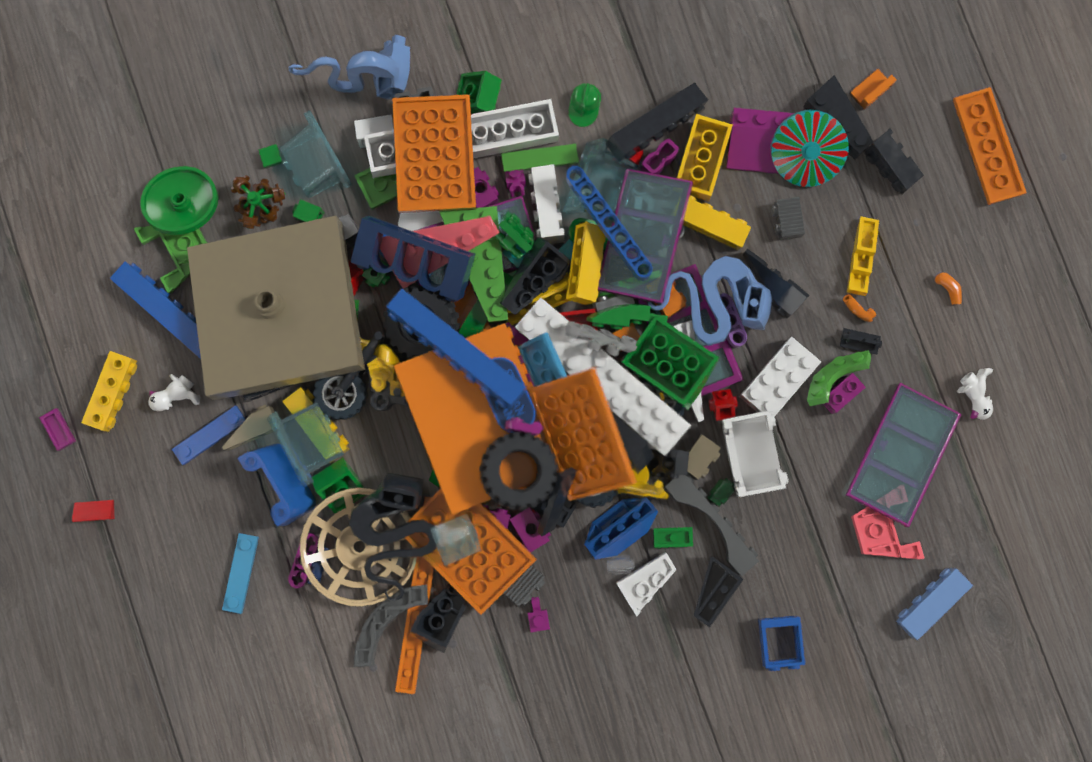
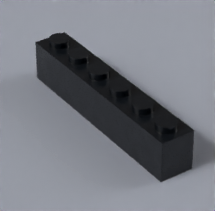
(656, 122)

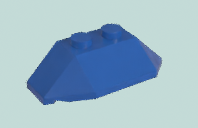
(620, 527)

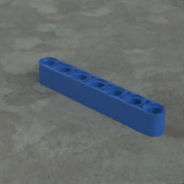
(607, 214)

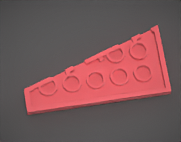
(459, 234)

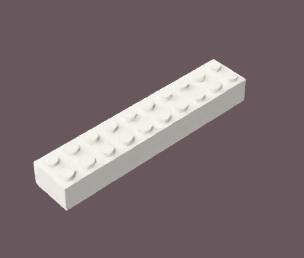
(492, 134)
(623, 392)

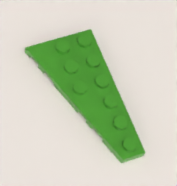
(487, 268)

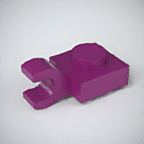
(538, 618)

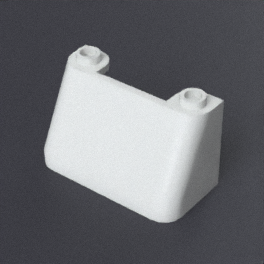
(753, 454)

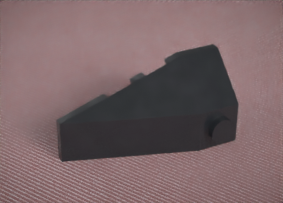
(537, 271)
(785, 294)
(440, 619)

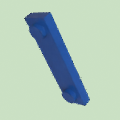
(209, 435)

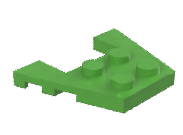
(177, 248)

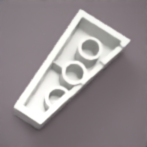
(547, 204)

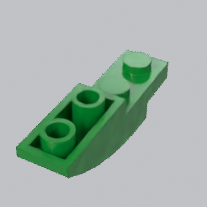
(623, 315)

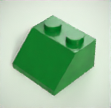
(482, 88)
(336, 479)

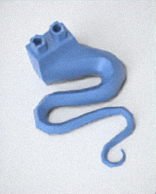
(388, 67)
(750, 297)

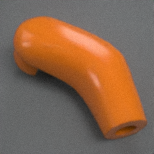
(951, 285)
(858, 310)

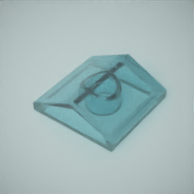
(456, 539)

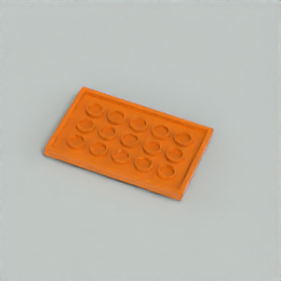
(434, 153)
(582, 433)
(485, 574)

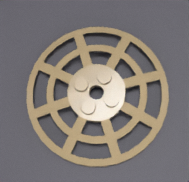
(347, 554)

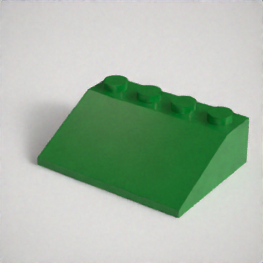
(671, 362)

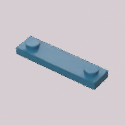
(240, 573)

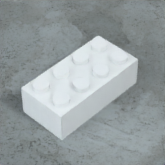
(780, 378)

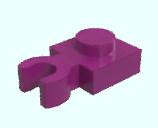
(515, 181)

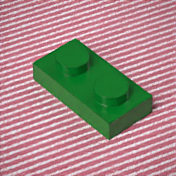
(673, 537)

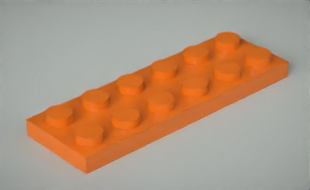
(989, 146)

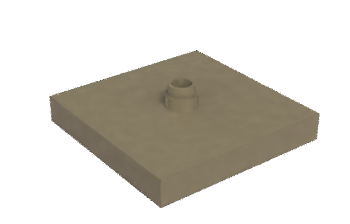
(275, 308)

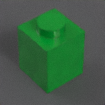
(306, 211)

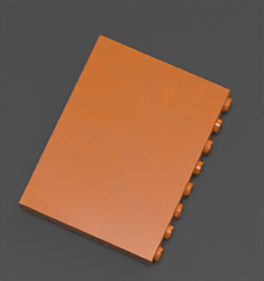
(459, 421)

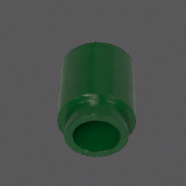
(721, 492)

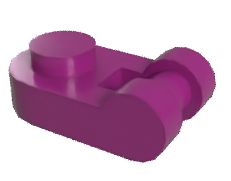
(516, 425)

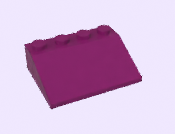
(751, 139)

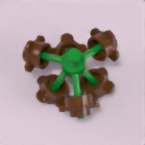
(261, 192)

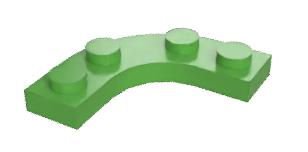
(841, 365)

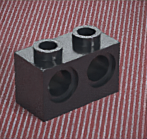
(672, 464)

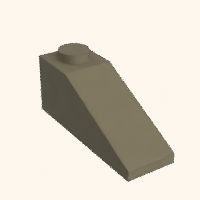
(251, 429)

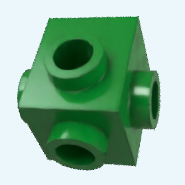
(379, 280)

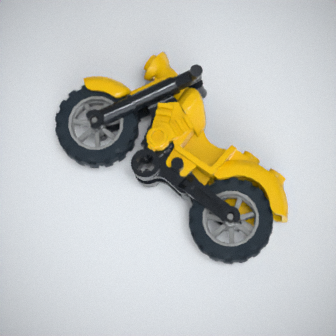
(384, 383)

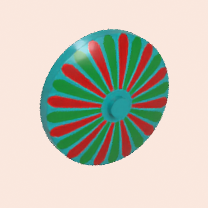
(809, 148)

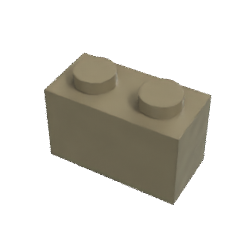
(700, 457)

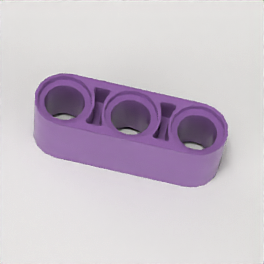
(738, 327)

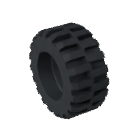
(402, 339)
(544, 480)

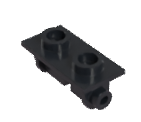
(860, 341)

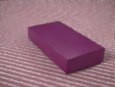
(57, 429)

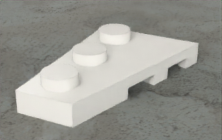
(645, 581)

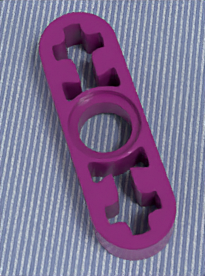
(294, 572)

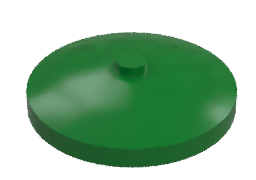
(179, 200)

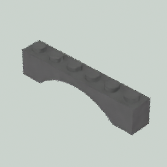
(737, 553)

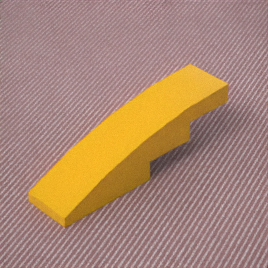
(862, 256)

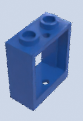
(792, 663)

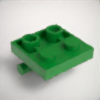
(515, 234)

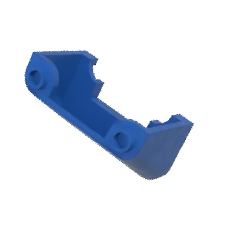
(294, 498)

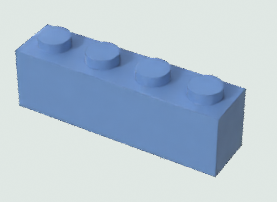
(933, 603)

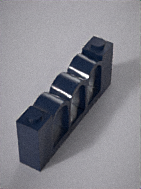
(367, 256)

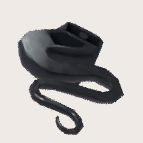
(394, 496)

